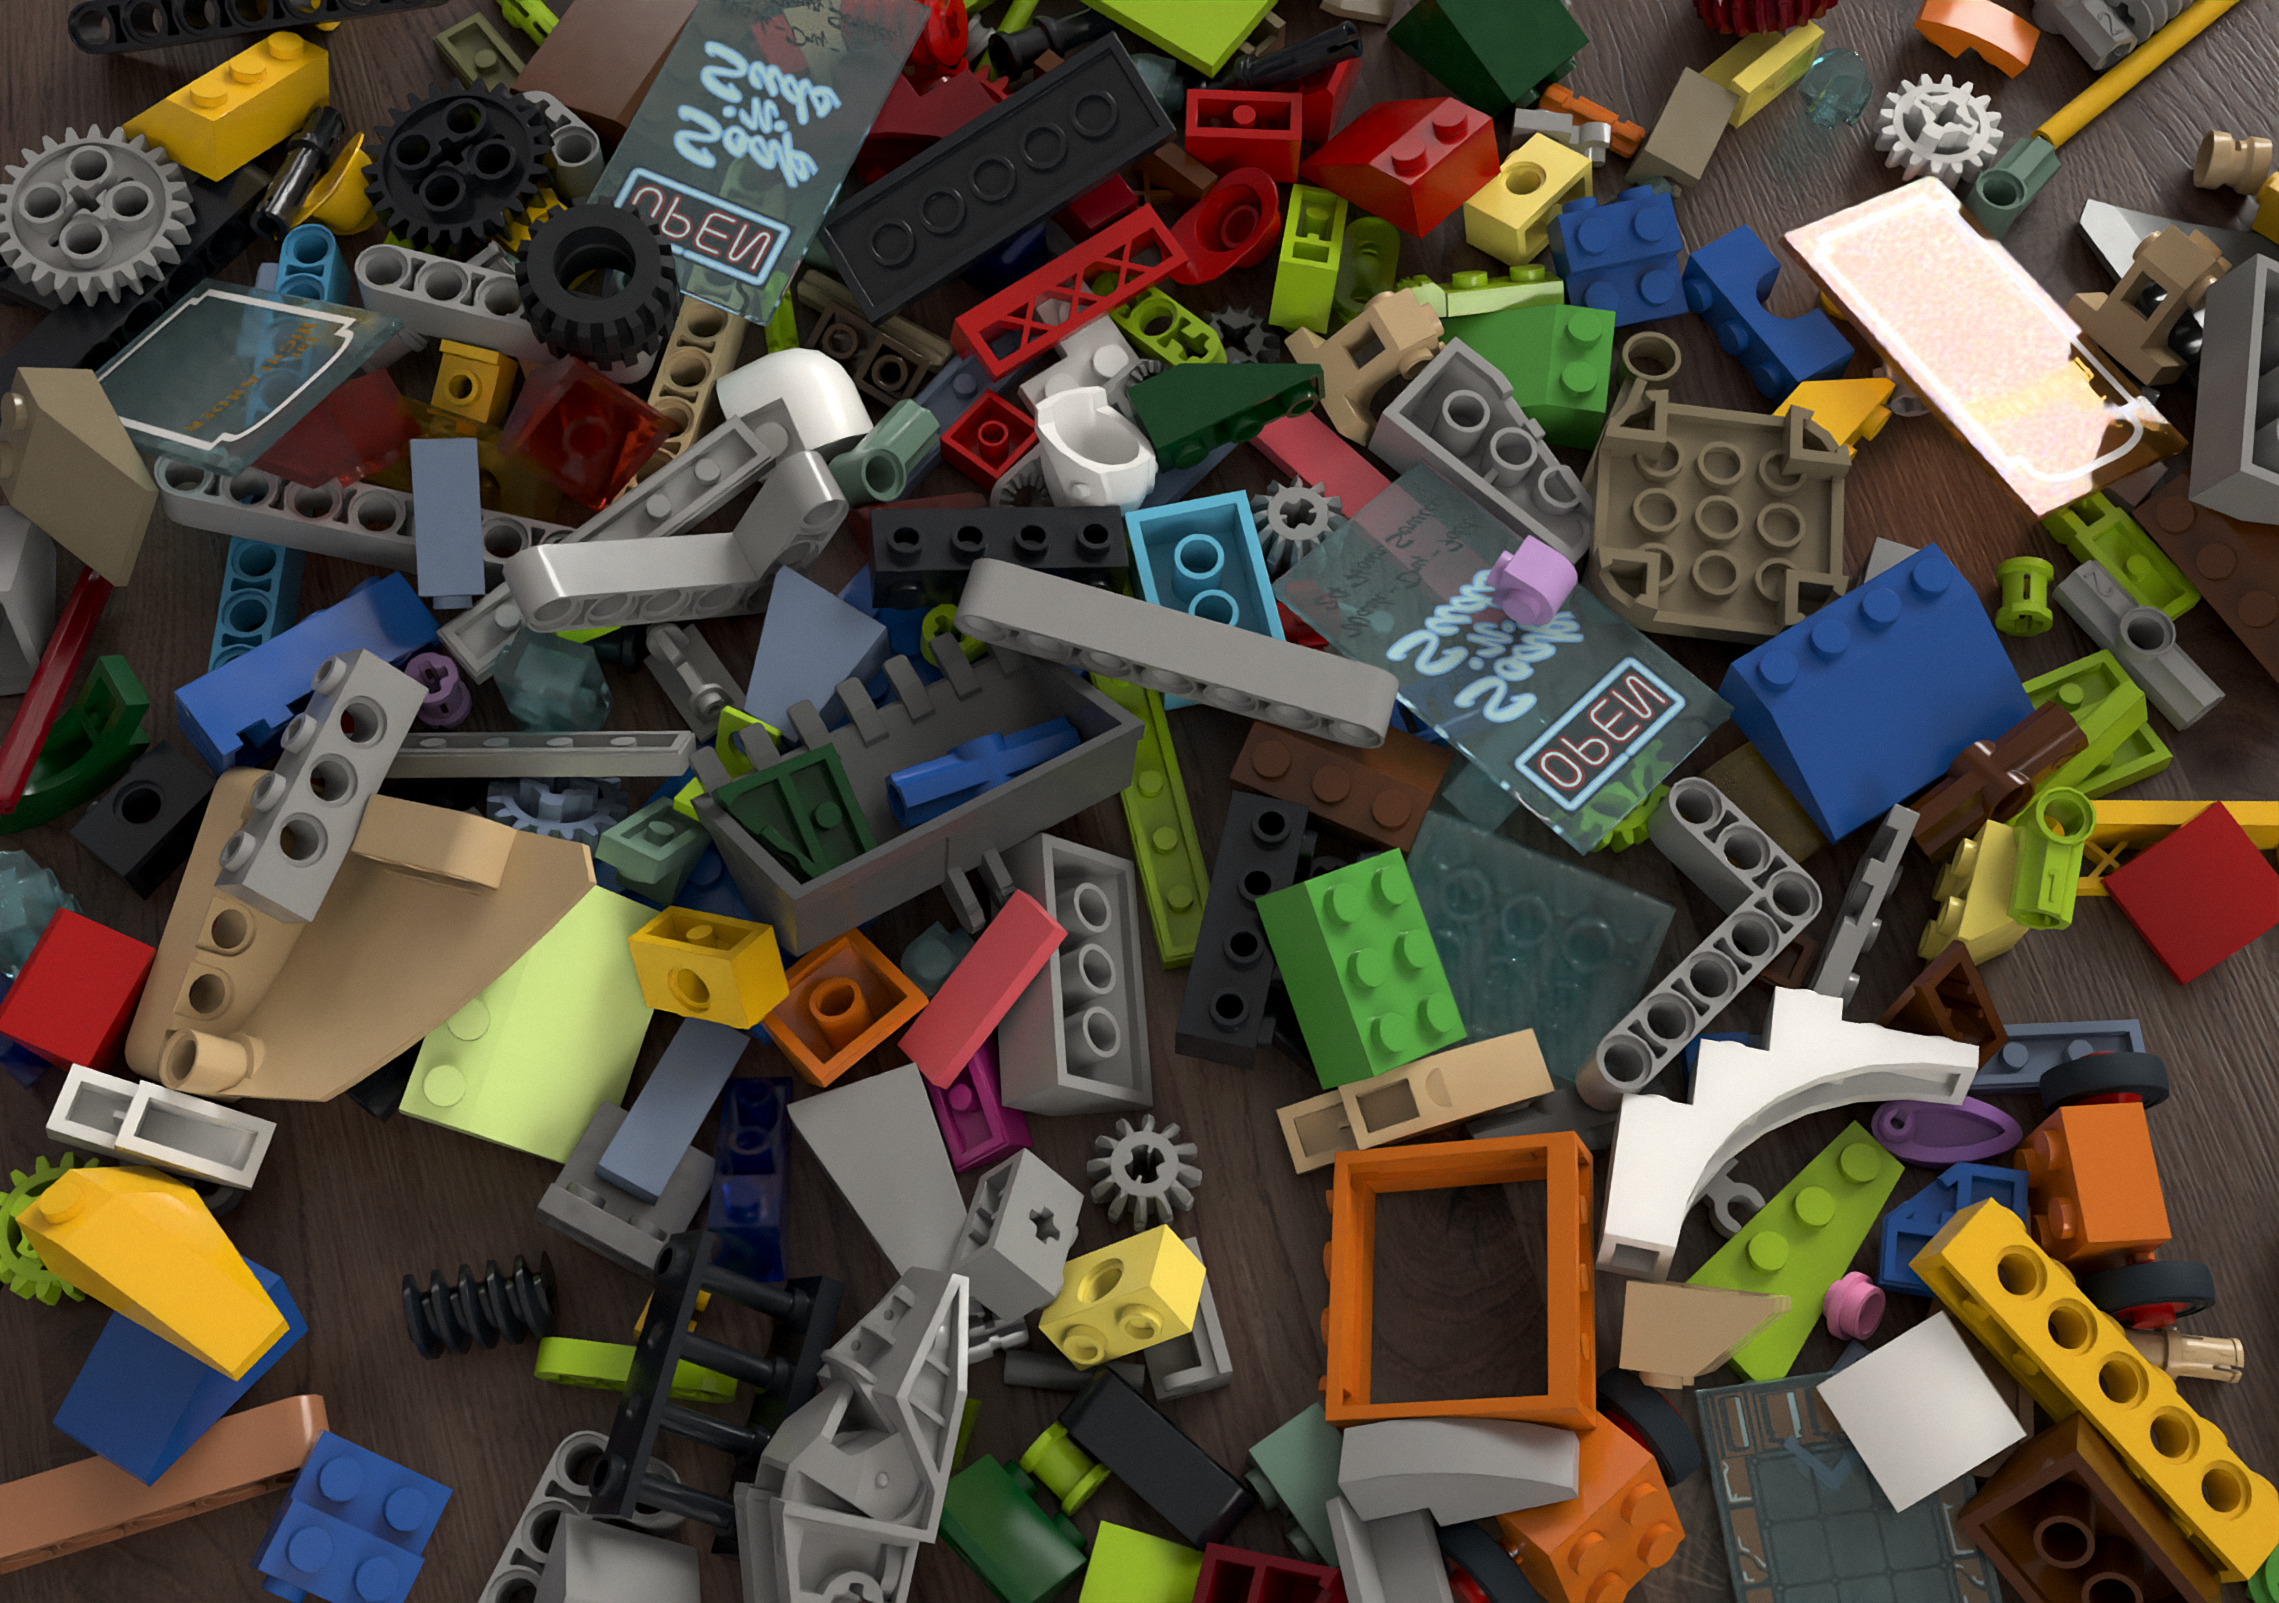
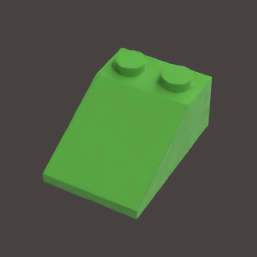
(1553, 360)

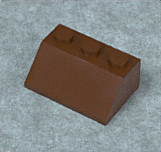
(1353, 793)
(2082, 1528)

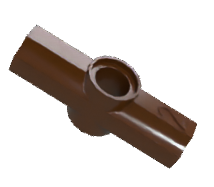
(1994, 780)

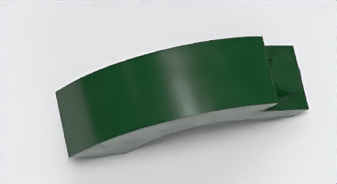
(85, 747)

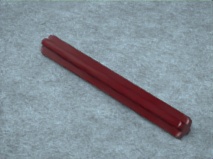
(50, 685)

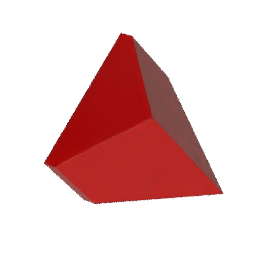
(1324, 98)

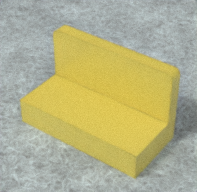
(1764, 67)

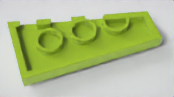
(1804, 1244)

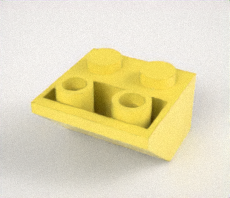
(1975, 898)

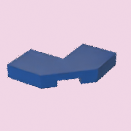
(1918, 1220)

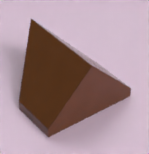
(1949, 1003)

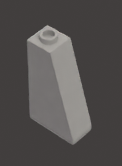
(888, 1168)

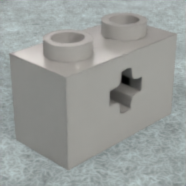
(1018, 1236)

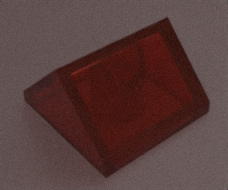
(582, 431)

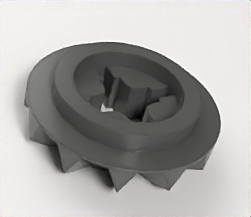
(1260, 340)

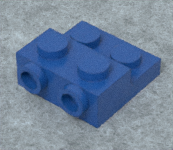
(1621, 256)
(349, 1527)

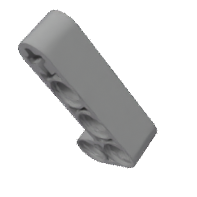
(557, 1493)

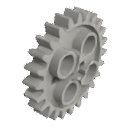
(93, 215)

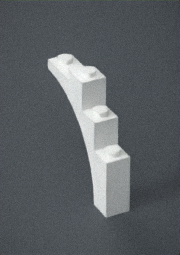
(1736, 1094)

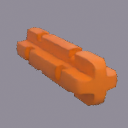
(1624, 138)

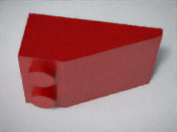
(1409, 161)

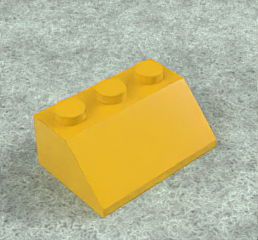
(239, 106)

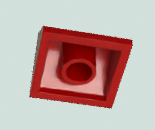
(77, 993)

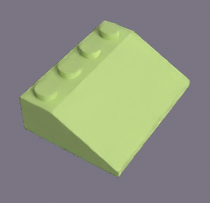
(542, 1039)

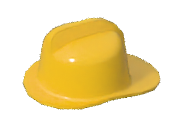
(339, 195)

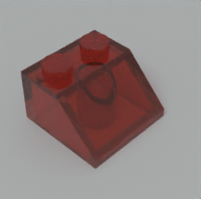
(346, 435)

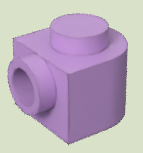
(1532, 582)

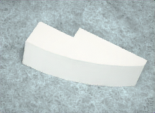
(159, 1128)

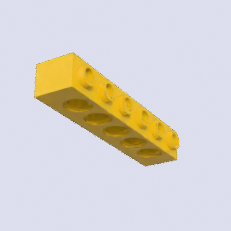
(1962, 1269)

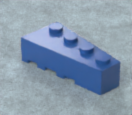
(247, 704)

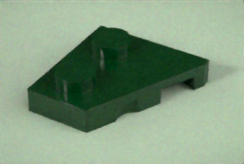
(801, 812)

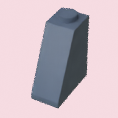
(447, 521)
(808, 649)

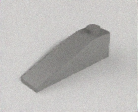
(1480, 439)

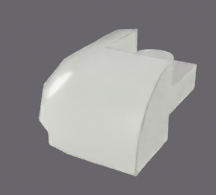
(796, 404)

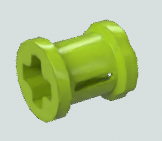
(2011, 578)
(1064, 1468)

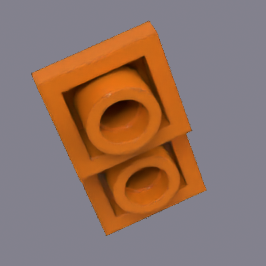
(1986, 27)

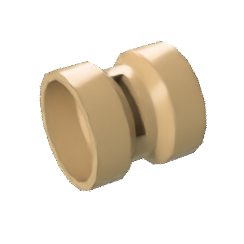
(2236, 164)

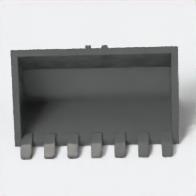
(971, 701)

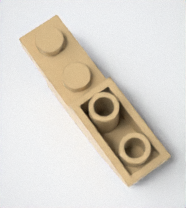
(1416, 1099)

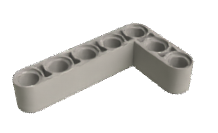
(474, 311)
(688, 574)
(1717, 964)

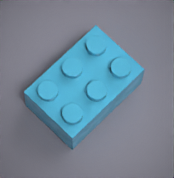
(1202, 562)

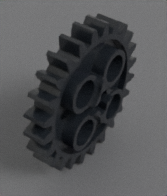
(451, 153)

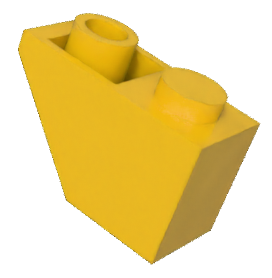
(1844, 407)

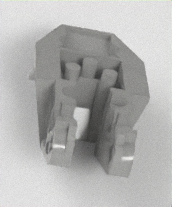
(866, 1459)

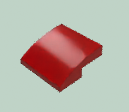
(2198, 893)

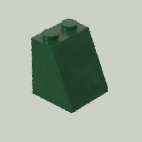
(1491, 48)

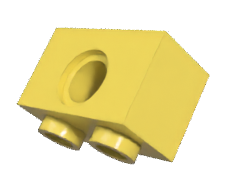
(1516, 206)
(1125, 1298)

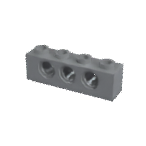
(382, 709)

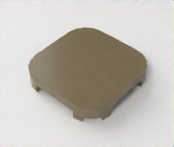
(1716, 519)

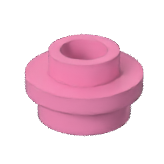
(1854, 1307)

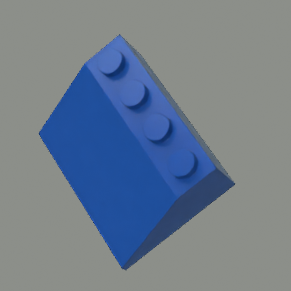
(1877, 692)

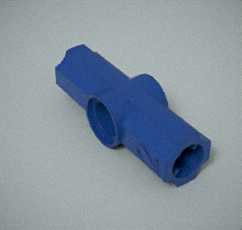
(973, 769)

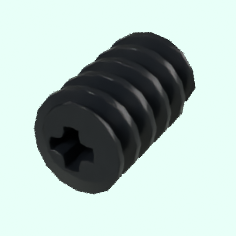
(482, 1308)

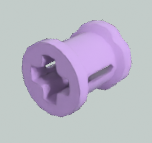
(452, 691)

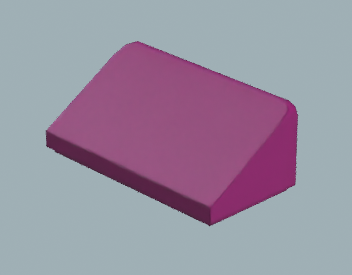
(973, 1115)

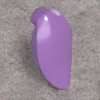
(1944, 1133)

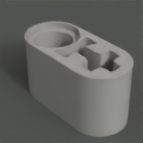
(574, 148)

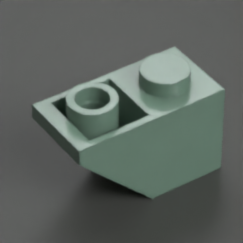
(1297, 1475)

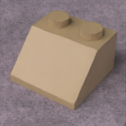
(1690, 1328)

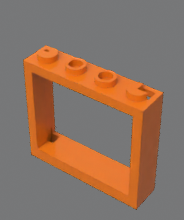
(1571, 1275)

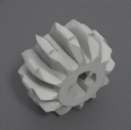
(1293, 521)
(1156, 1150)

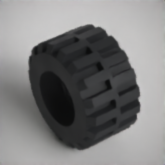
(588, 240)

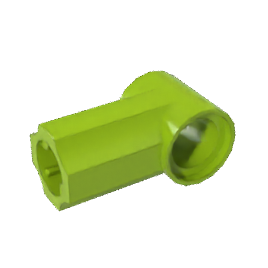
(2049, 863)

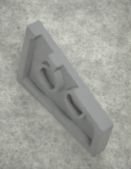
(1855, 922)

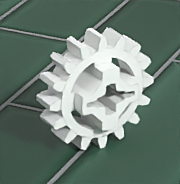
(1938, 131)

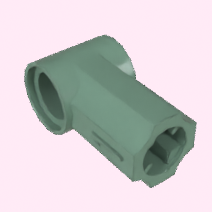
(2012, 184)
(883, 458)

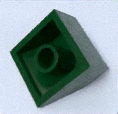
(1007, 1537)

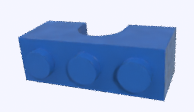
(1726, 288)

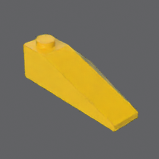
(156, 1259)

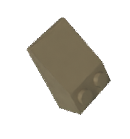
(75, 468)

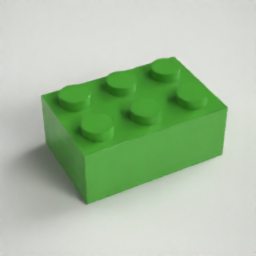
(1361, 969)

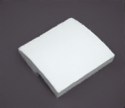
(1921, 1411)

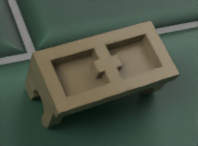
(1684, 131)

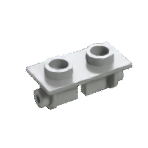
(692, 676)

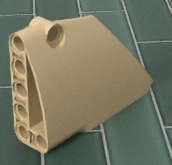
(401, 943)

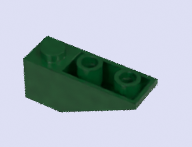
(1212, 404)

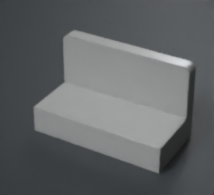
(1388, 1556)

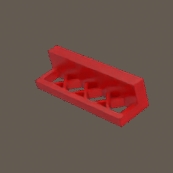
(1103, 252)

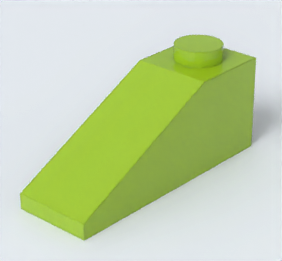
(1309, 260)

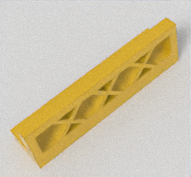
(2141, 823)

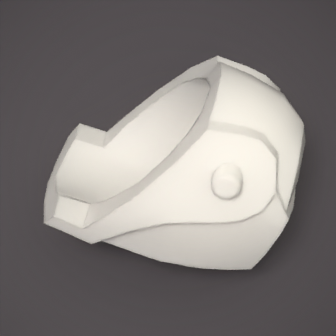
(1092, 452)

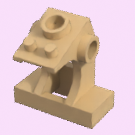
(2181, 267)
(1410, 344)

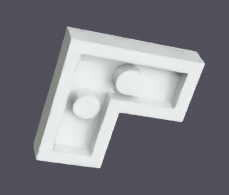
(1087, 357)

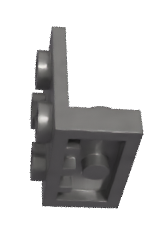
(612, 1218)

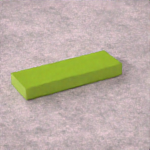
(2106, 730)

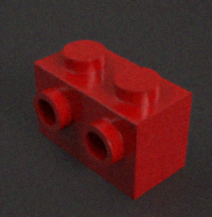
(1245, 130)

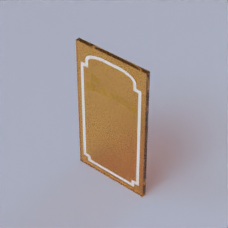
(1983, 347)

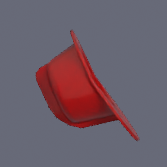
(1229, 227)

